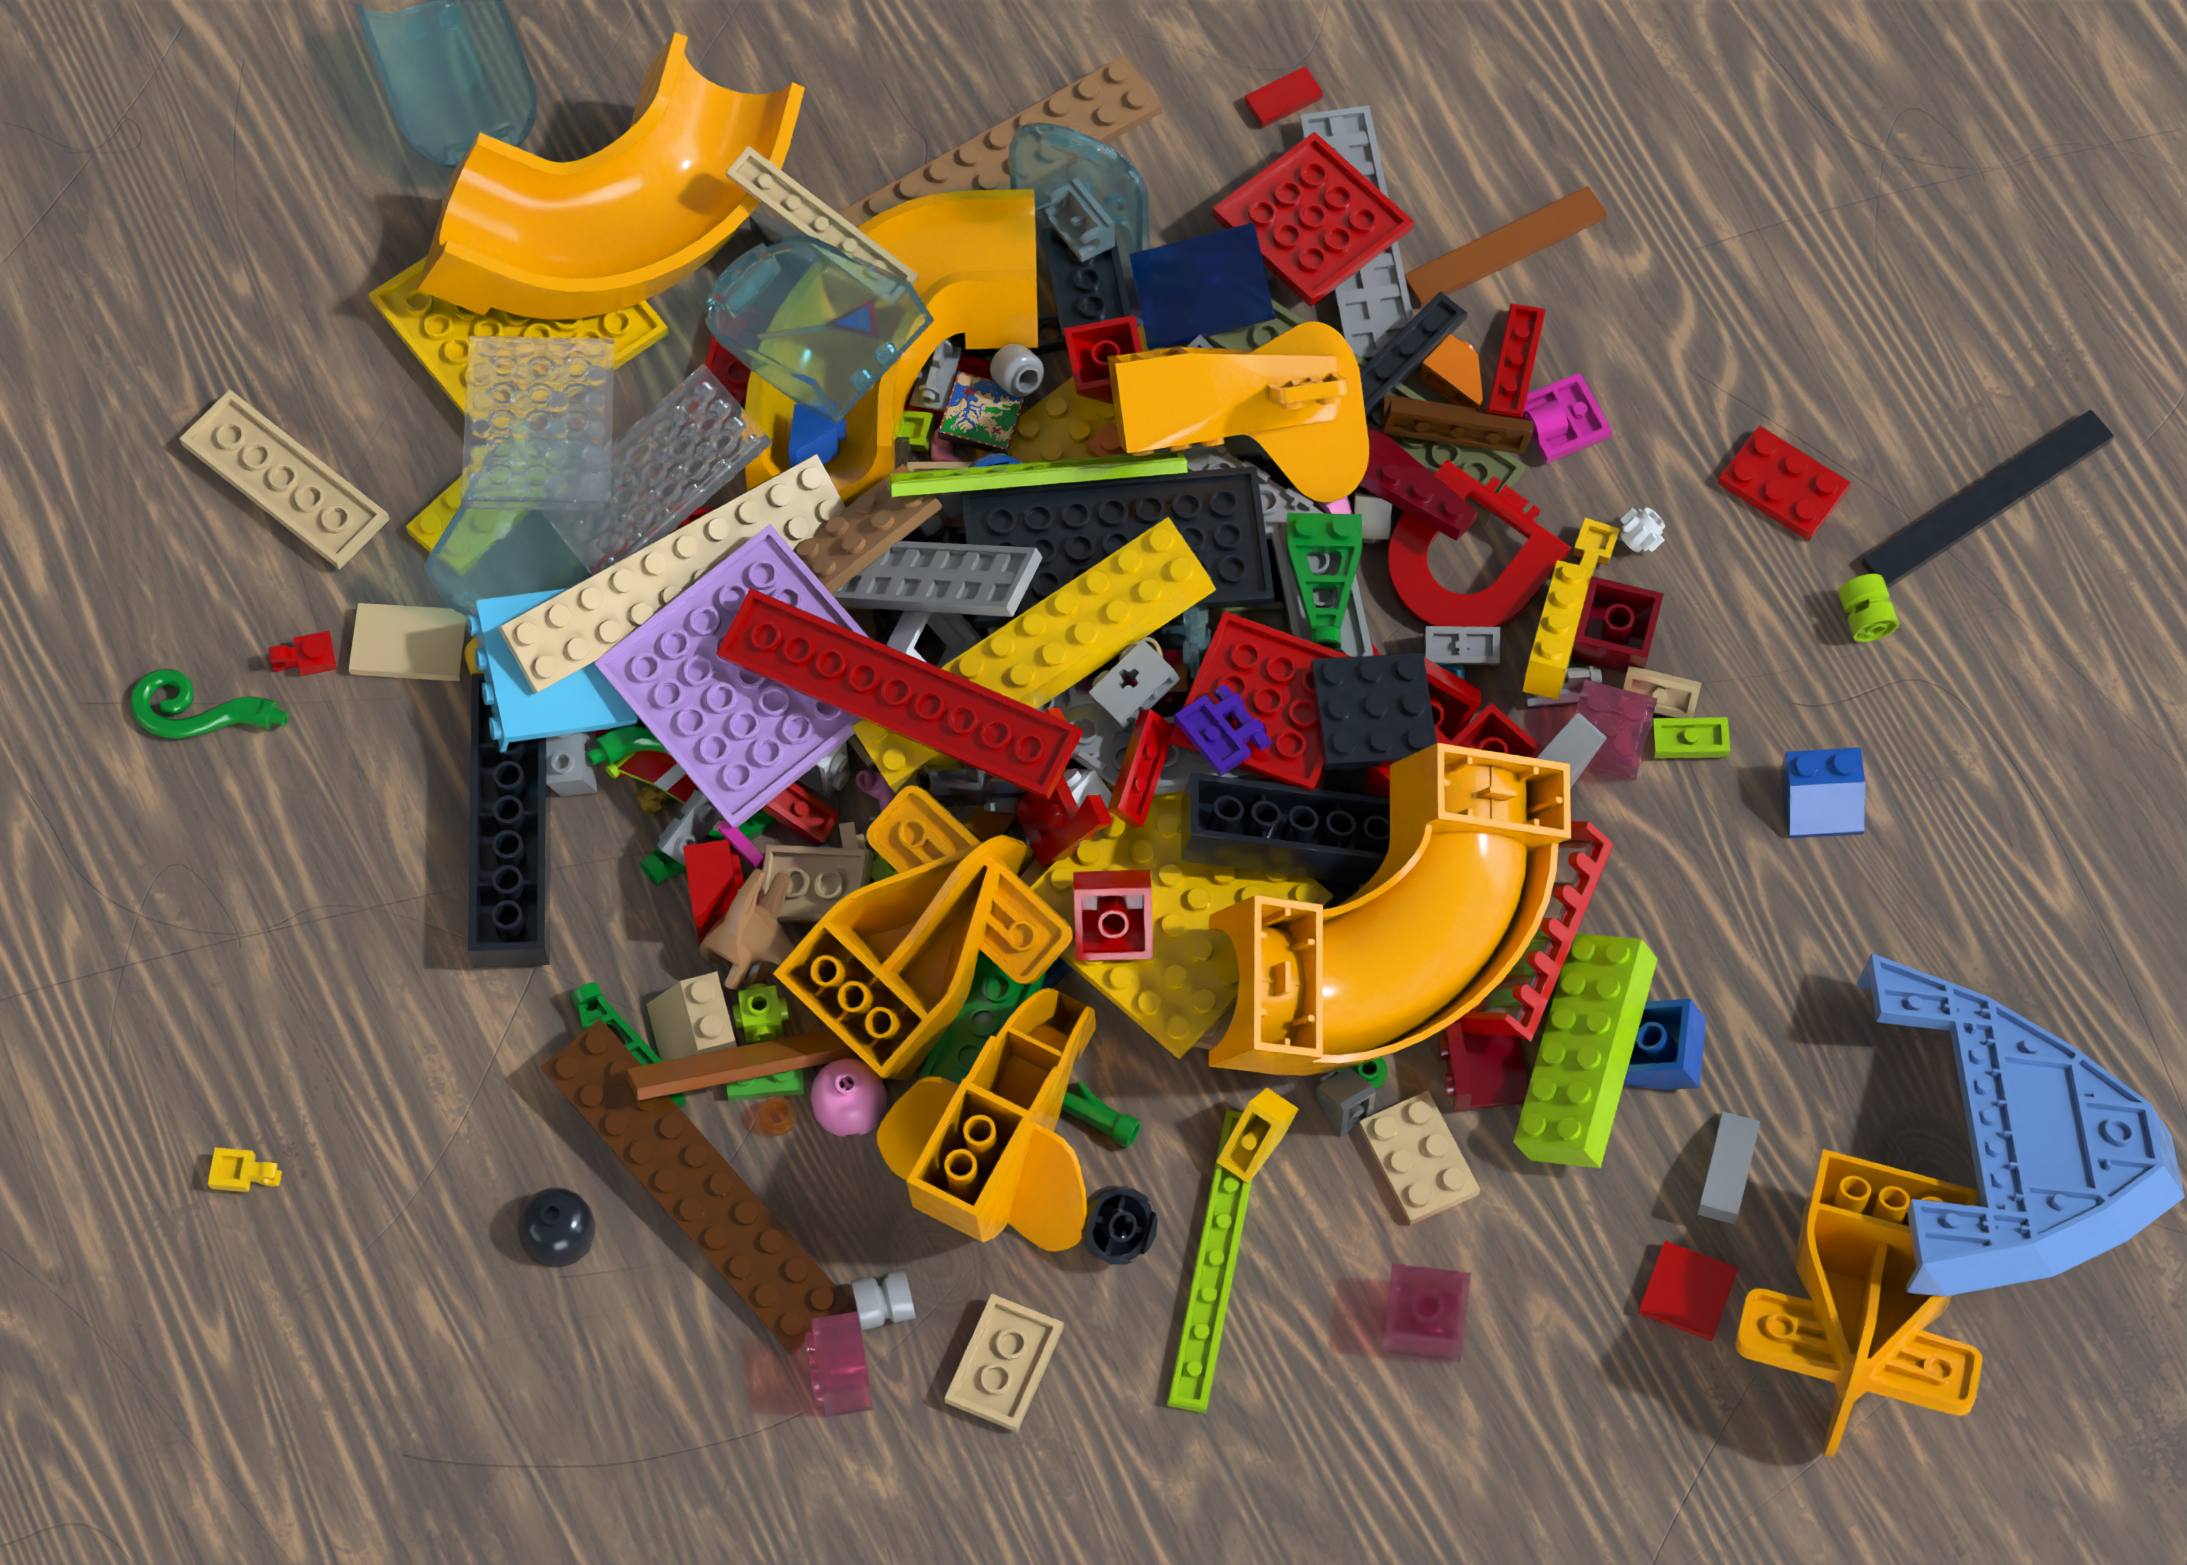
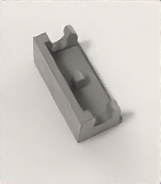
(1080, 220)
(1462, 645)

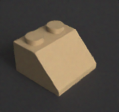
(691, 1018)

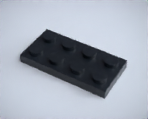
(1086, 289)

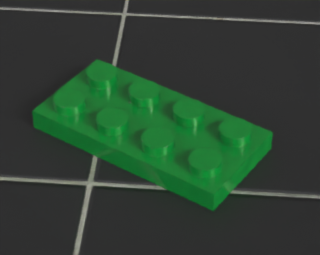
(984, 1013)

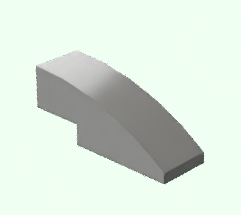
(1574, 745)
(1728, 1168)

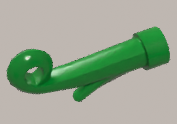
(1097, 1114)

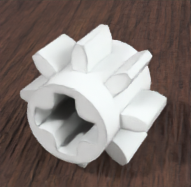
(1642, 529)

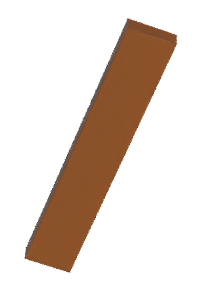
(1505, 246)
(737, 1064)

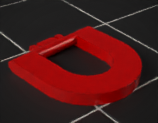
(1507, 595)

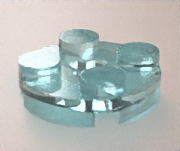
(1197, 638)

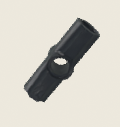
(965, 784)

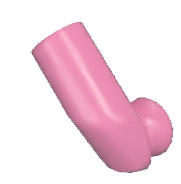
(875, 785)

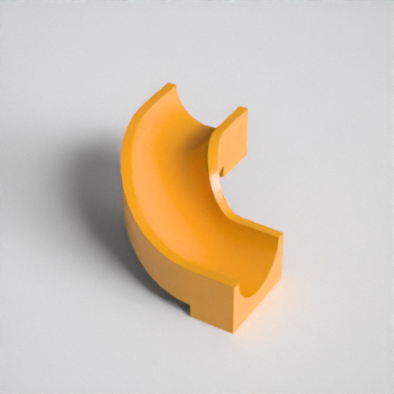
(973, 277)

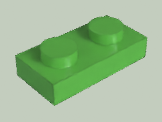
(767, 1086)

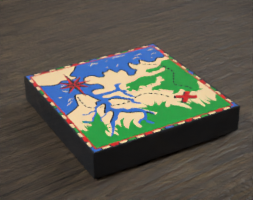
(980, 414)

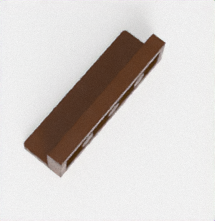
(1454, 424)

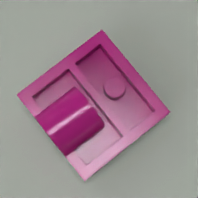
(1565, 418)

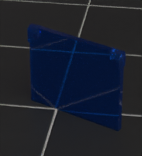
(1202, 286)

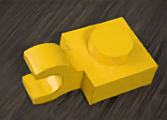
(1595, 543)
(237, 1168)

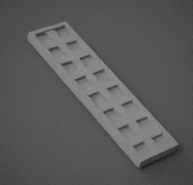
(1376, 298)
(944, 579)

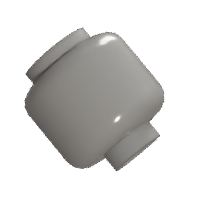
(1017, 370)

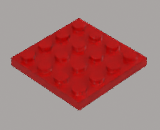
(1314, 218)
(1276, 684)

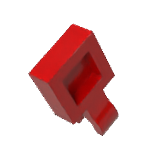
(311, 654)

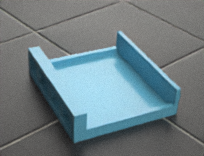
(569, 706)

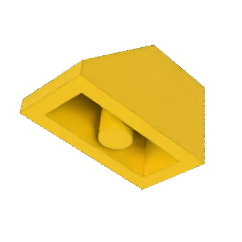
(1257, 1134)

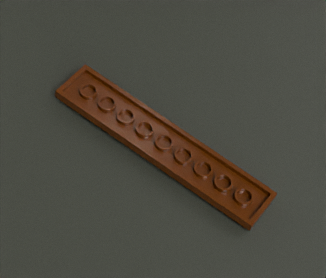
(696, 1188)

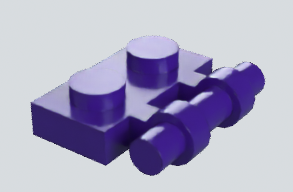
(1215, 737)

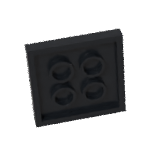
(1372, 709)

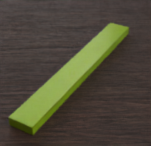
(1036, 473)
(1210, 1284)

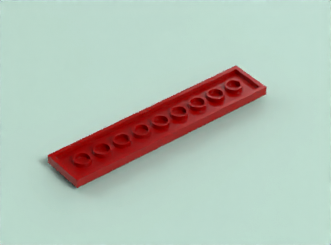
(900, 693)

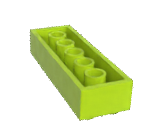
(1585, 1050)

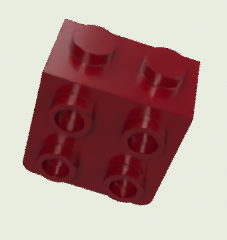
(1482, 1069)

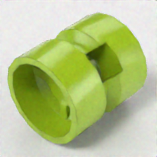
(1868, 607)

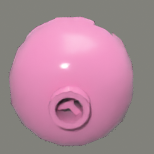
(848, 1097)

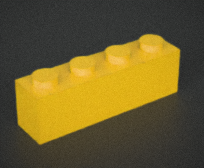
(1557, 630)

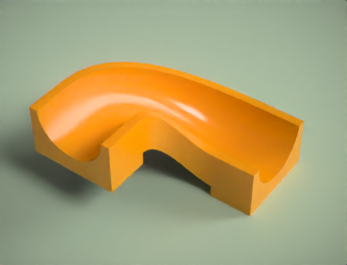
(613, 224)
(1421, 938)

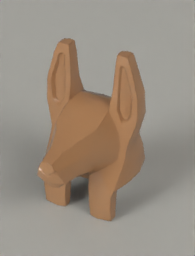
(750, 932)

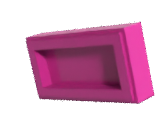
(742, 845)

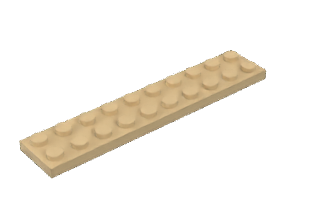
(615, 602)

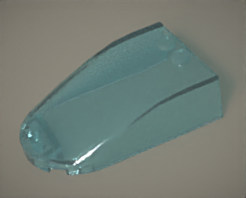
(823, 319)

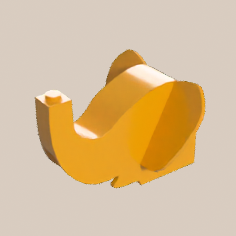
(989, 1145)

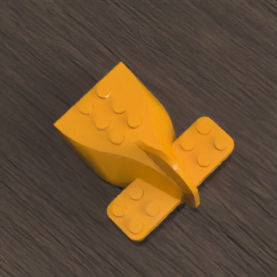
(1289, 395)
(903, 951)
(1862, 1320)

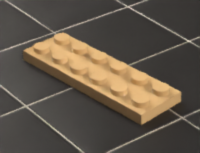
(284, 479)

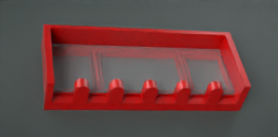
(1521, 997)

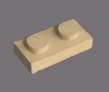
(1675, 695)

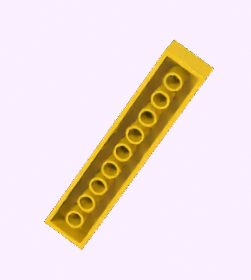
(1064, 637)

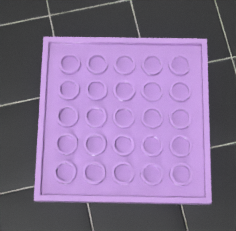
(721, 723)

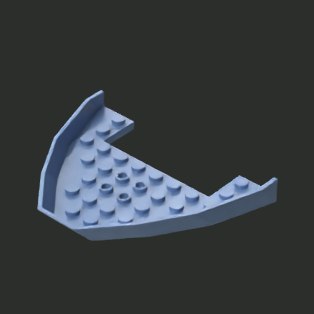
(2055, 1141)

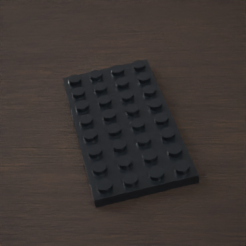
(1089, 520)

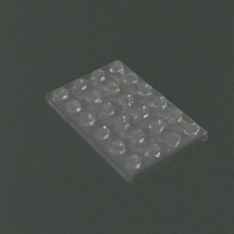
(538, 424)
(664, 471)

